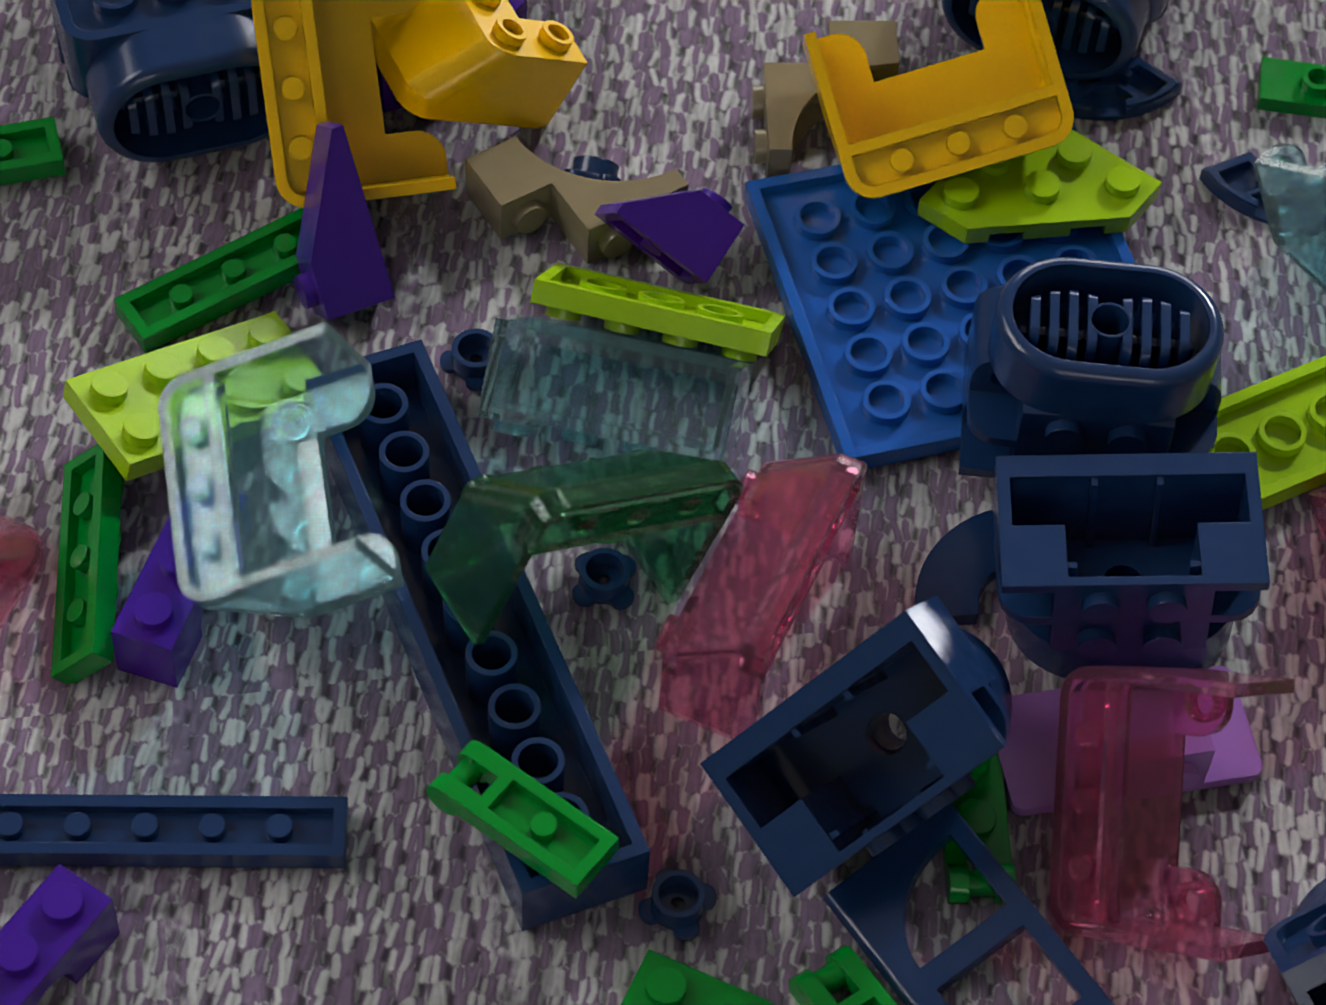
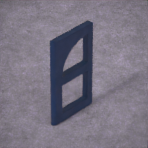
(875, 907)

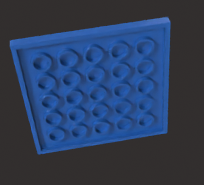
(888, 304)

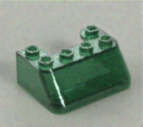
(652, 500)

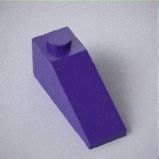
(337, 238)

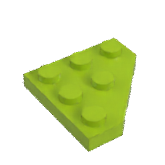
(1042, 194)

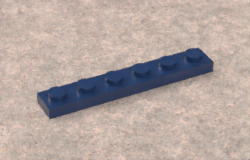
(173, 831)

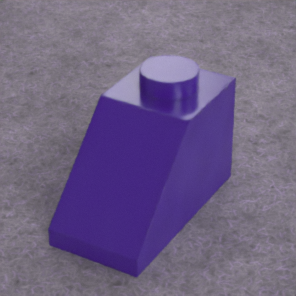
(677, 230)

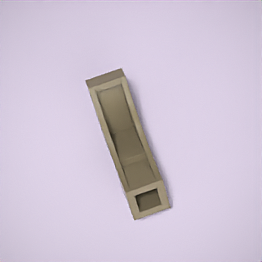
(789, 98)
(522, 191)

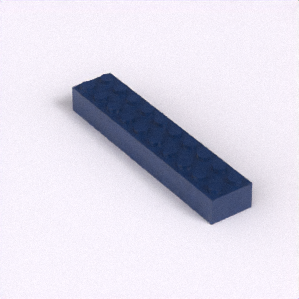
(513, 692)

